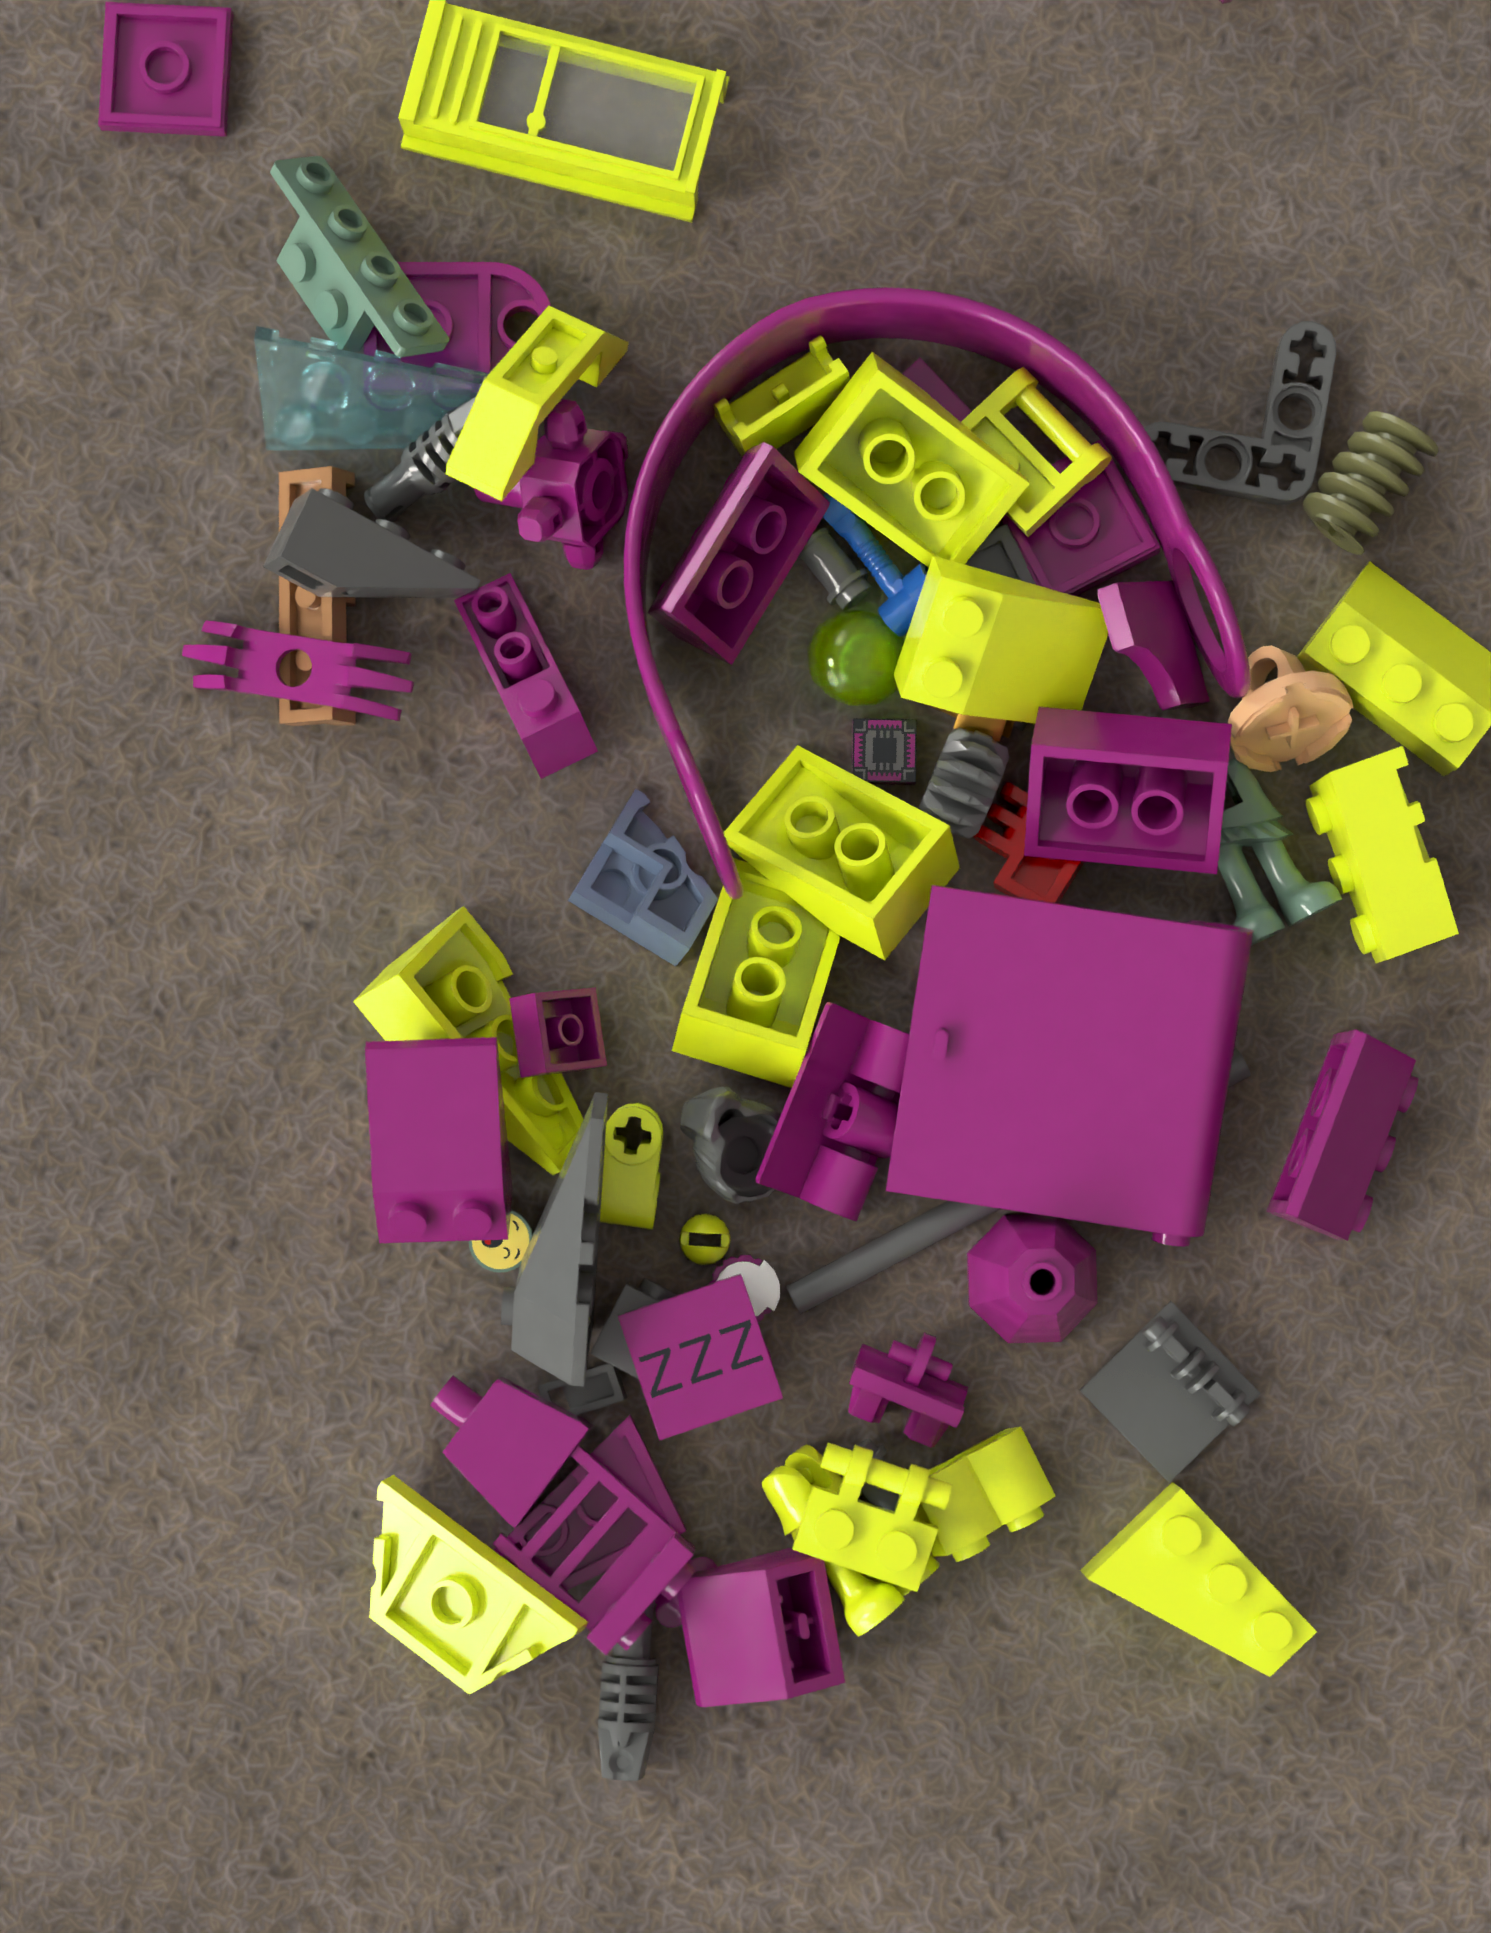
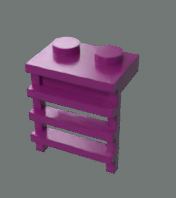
(647, 1567)

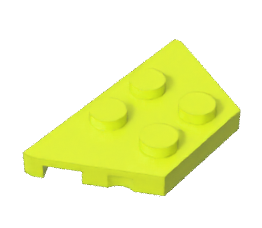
(458, 1596)

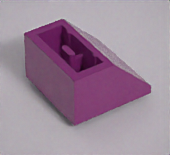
(760, 1630)

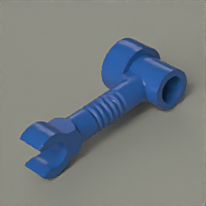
(900, 590)

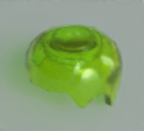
(854, 657)

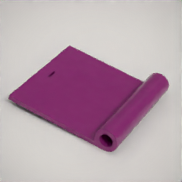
(1073, 1061)

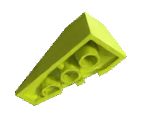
(455, 990)

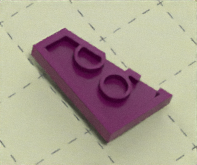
(632, 1464)

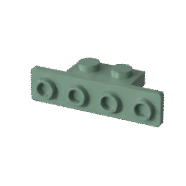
(346, 268)

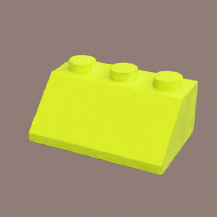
(1406, 669)

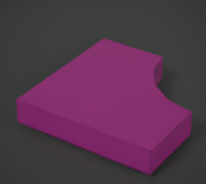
(1154, 633)

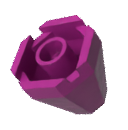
(1001, 1273)

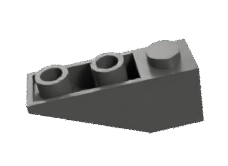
(347, 555)

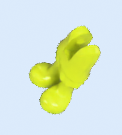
(863, 1597)

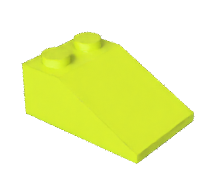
(908, 466)
(998, 645)
(845, 850)
(757, 983)

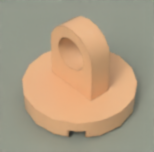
(1289, 716)

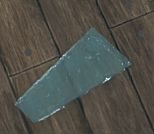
(351, 399)

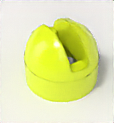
(705, 1225)

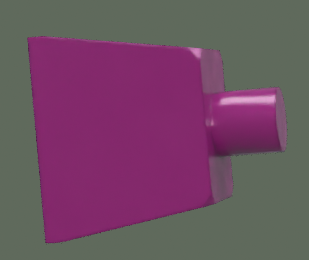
(508, 1442)

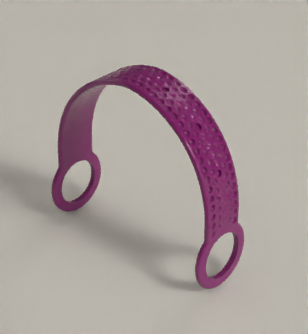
(945, 321)

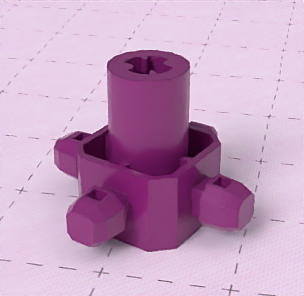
(572, 487)

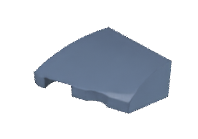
(645, 885)

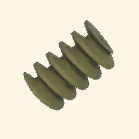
(1365, 477)

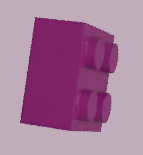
(558, 1032)

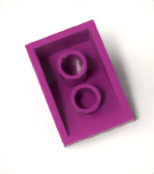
(438, 1140)

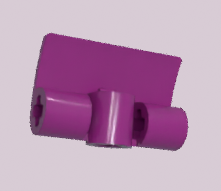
(838, 1113)

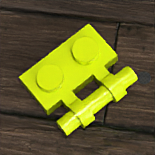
(865, 1535)

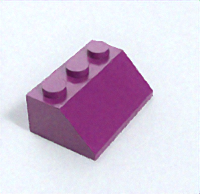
(740, 554)
(1127, 789)
(1344, 1135)

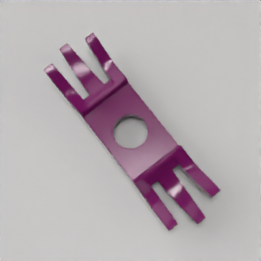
(329, 680)

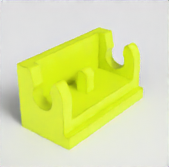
(785, 402)

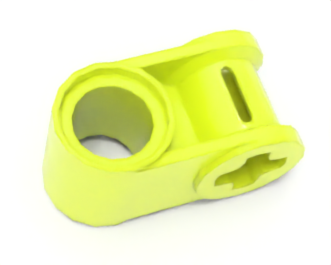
(630, 1175)

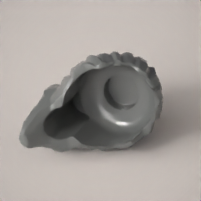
(729, 1141)

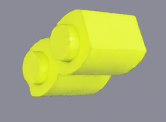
(992, 1487)

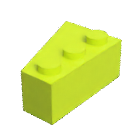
(1199, 1581)

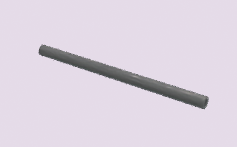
(908, 1240)

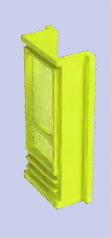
(560, 110)

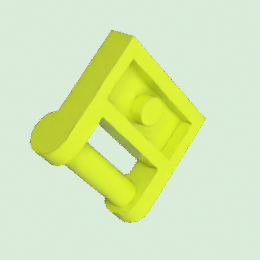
(1047, 487)

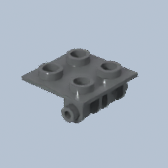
(1170, 1391)

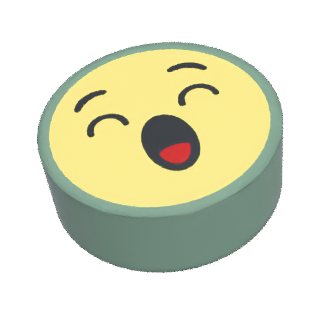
(504, 1254)

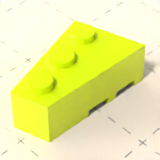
(1381, 857)

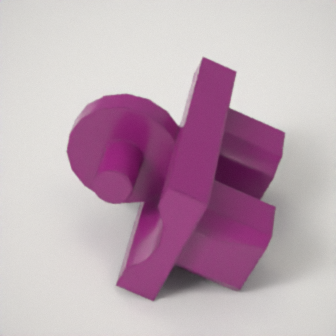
(911, 1380)

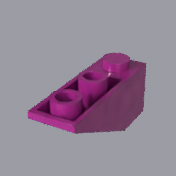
(526, 676)

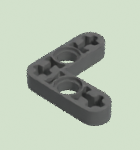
(1276, 440)

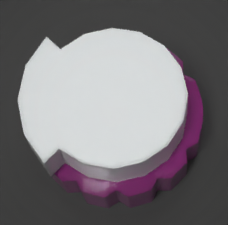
(758, 1278)

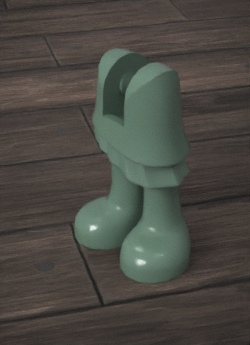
(1256, 825)

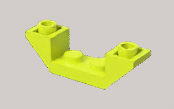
(520, 393)

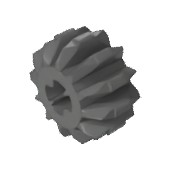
(965, 781)

